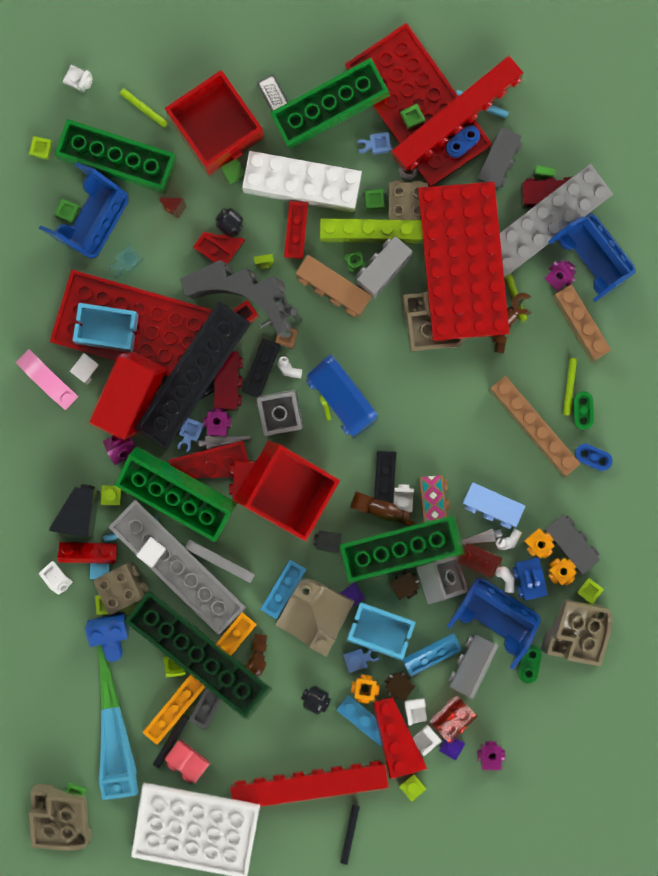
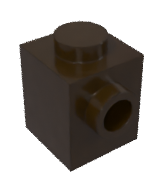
(405, 585)
(399, 685)

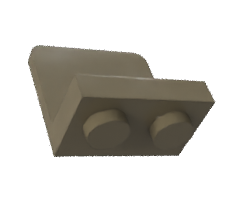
(404, 200)
(121, 587)

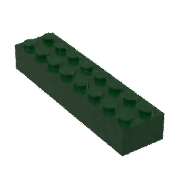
(198, 655)

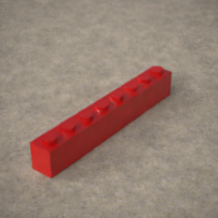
(457, 113)
(311, 785)

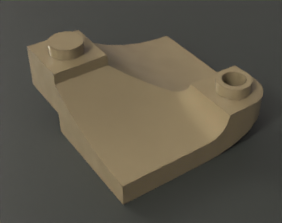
(418, 325)
(315, 615)
(579, 633)
(58, 819)

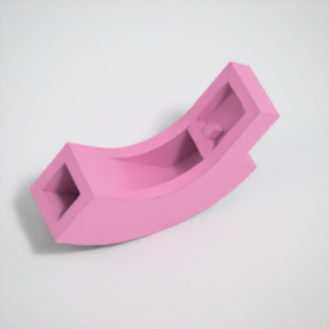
(46, 379)

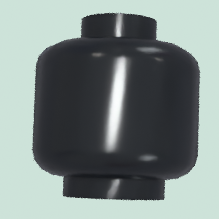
(229, 222)
(316, 700)

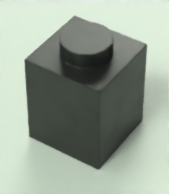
(328, 541)

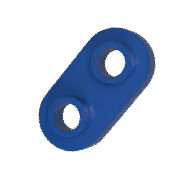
(464, 142)
(593, 457)

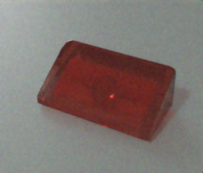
(173, 205)

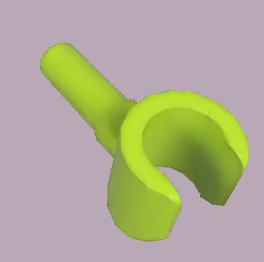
(326, 408)

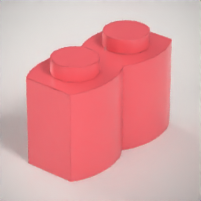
(187, 761)

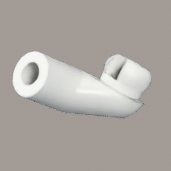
(286, 368)
(508, 542)
(508, 577)

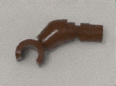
(513, 312)
(380, 509)
(256, 663)

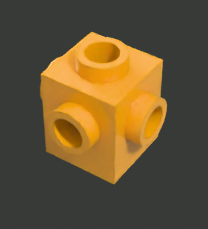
(532, 543)
(554, 571)
(365, 697)

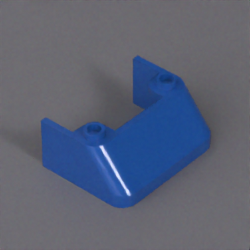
(96, 217)
(598, 252)
(342, 396)
(501, 614)

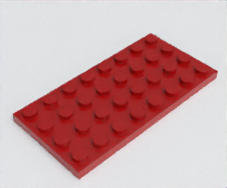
(414, 80)
(463, 261)
(163, 324)

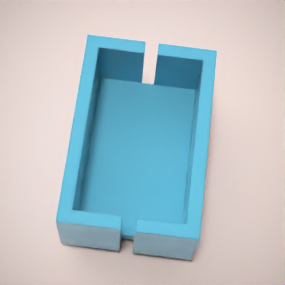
(105, 327)
(381, 631)

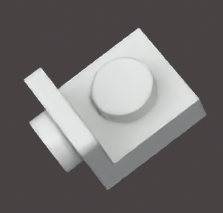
(78, 79)
(403, 497)
(55, 578)

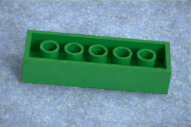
(330, 103)
(116, 156)
(175, 494)
(402, 549)

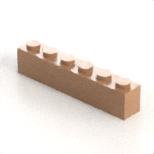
(534, 426)

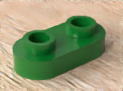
(583, 410)
(532, 664)

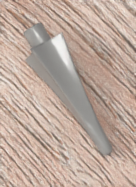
(215, 441)
(487, 536)

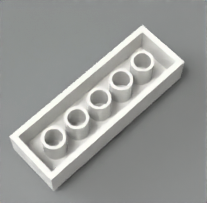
(301, 181)

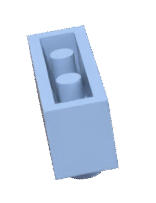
(493, 505)

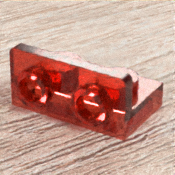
(479, 560)
(453, 719)

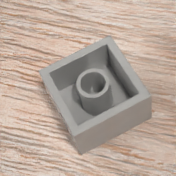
(280, 412)

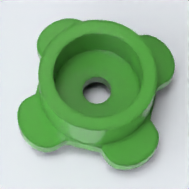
(355, 256)

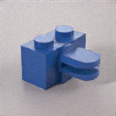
(530, 579)
(108, 633)

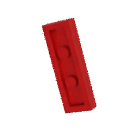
(296, 230)
(87, 552)

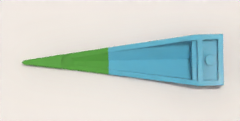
(116, 759)

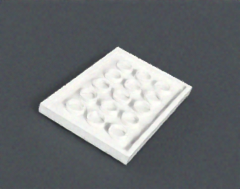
(195, 830)

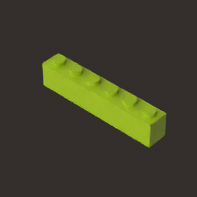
(370, 230)

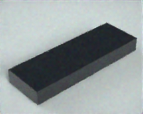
(261, 368)
(385, 476)

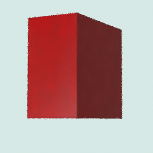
(214, 122)
(127, 394)
(287, 490)

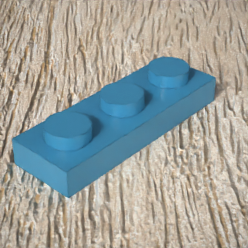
(283, 589)
(431, 654)
(360, 718)

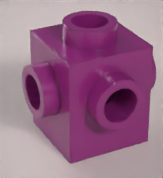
(555, 277)
(222, 428)
(118, 448)
(494, 762)

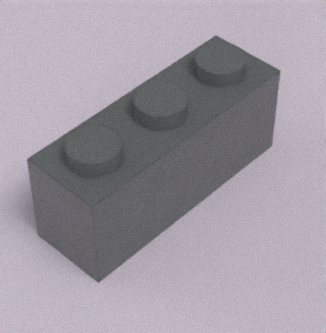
(500, 158)
(573, 544)

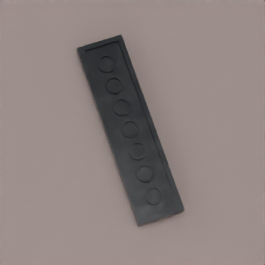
(193, 375)

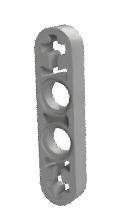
(220, 561)

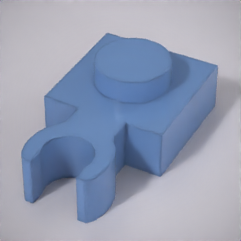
(378, 144)
(190, 431)
(357, 660)

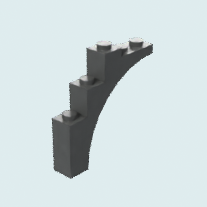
(220, 279)

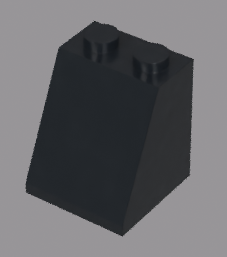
(78, 512)

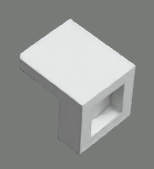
(84, 368)
(151, 552)
(415, 710)
(426, 740)

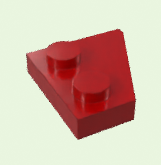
(218, 246)

